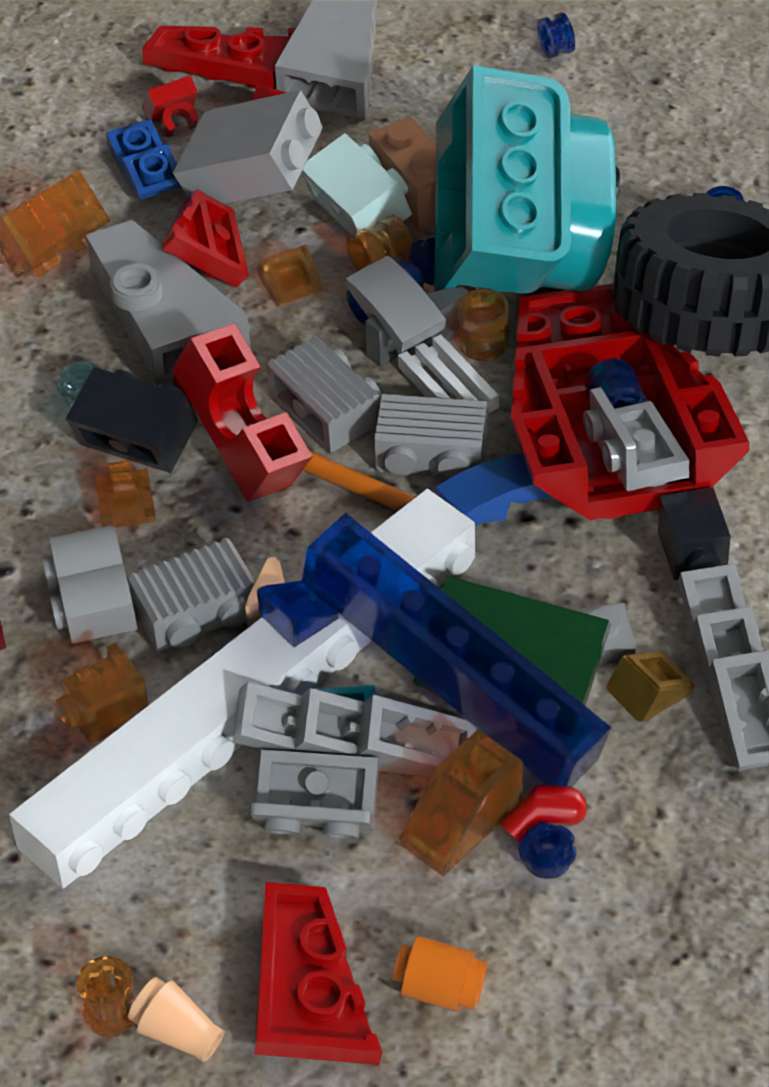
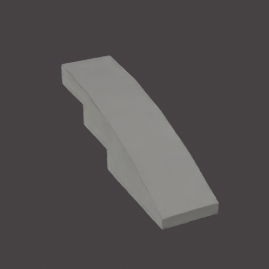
(730, 660)
(397, 733)

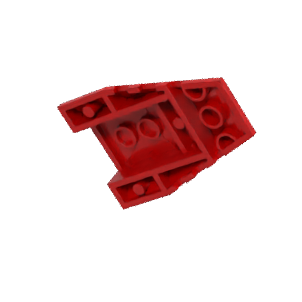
(557, 346)

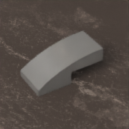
(396, 302)

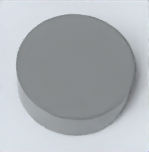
(136, 287)

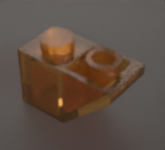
(463, 802)

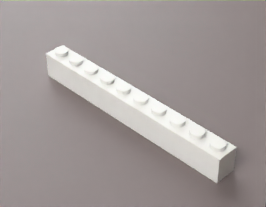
(192, 724)

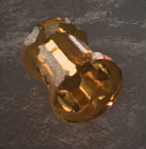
(98, 993)

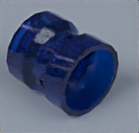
(617, 383)

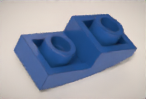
(143, 159)
(488, 488)

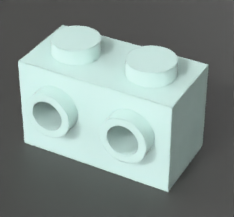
(355, 185)

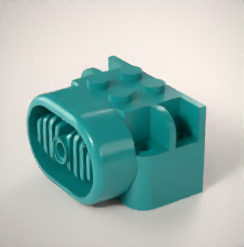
(521, 187)

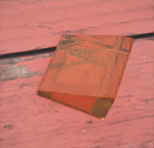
(290, 276)

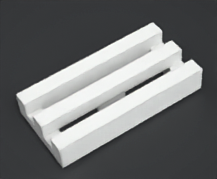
(452, 370)

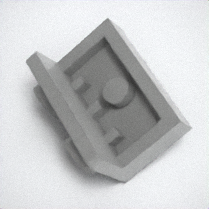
(634, 443)
(316, 792)

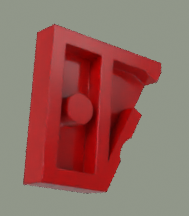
(208, 238)

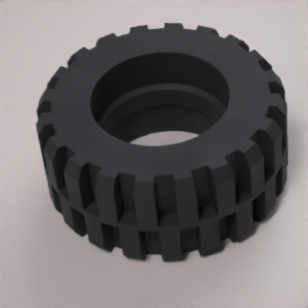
(696, 273)

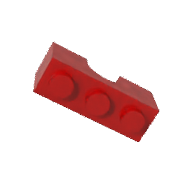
(218, 381)

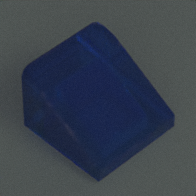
(294, 611)

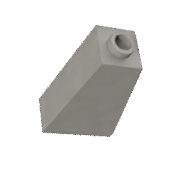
(332, 57)
(188, 301)

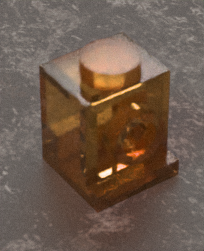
(102, 696)

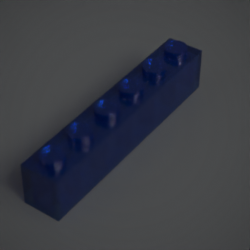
(454, 653)

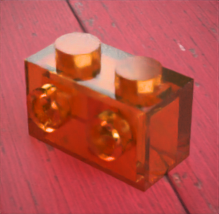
(50, 224)

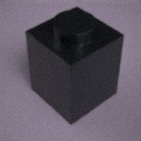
(693, 531)

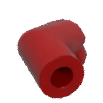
(546, 805)

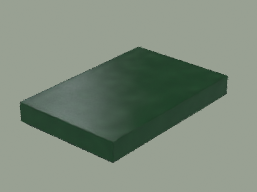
(553, 638)

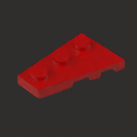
(205, 52)
(305, 982)

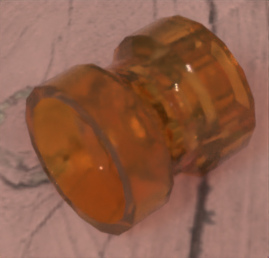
(387, 239)
(483, 324)

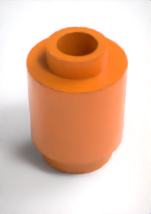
(440, 974)

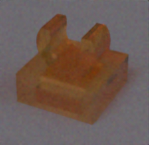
(125, 496)

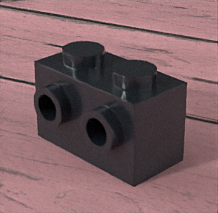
(132, 418)

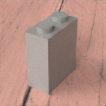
(250, 148)

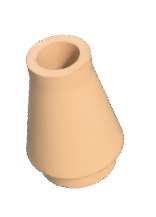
(174, 1019)

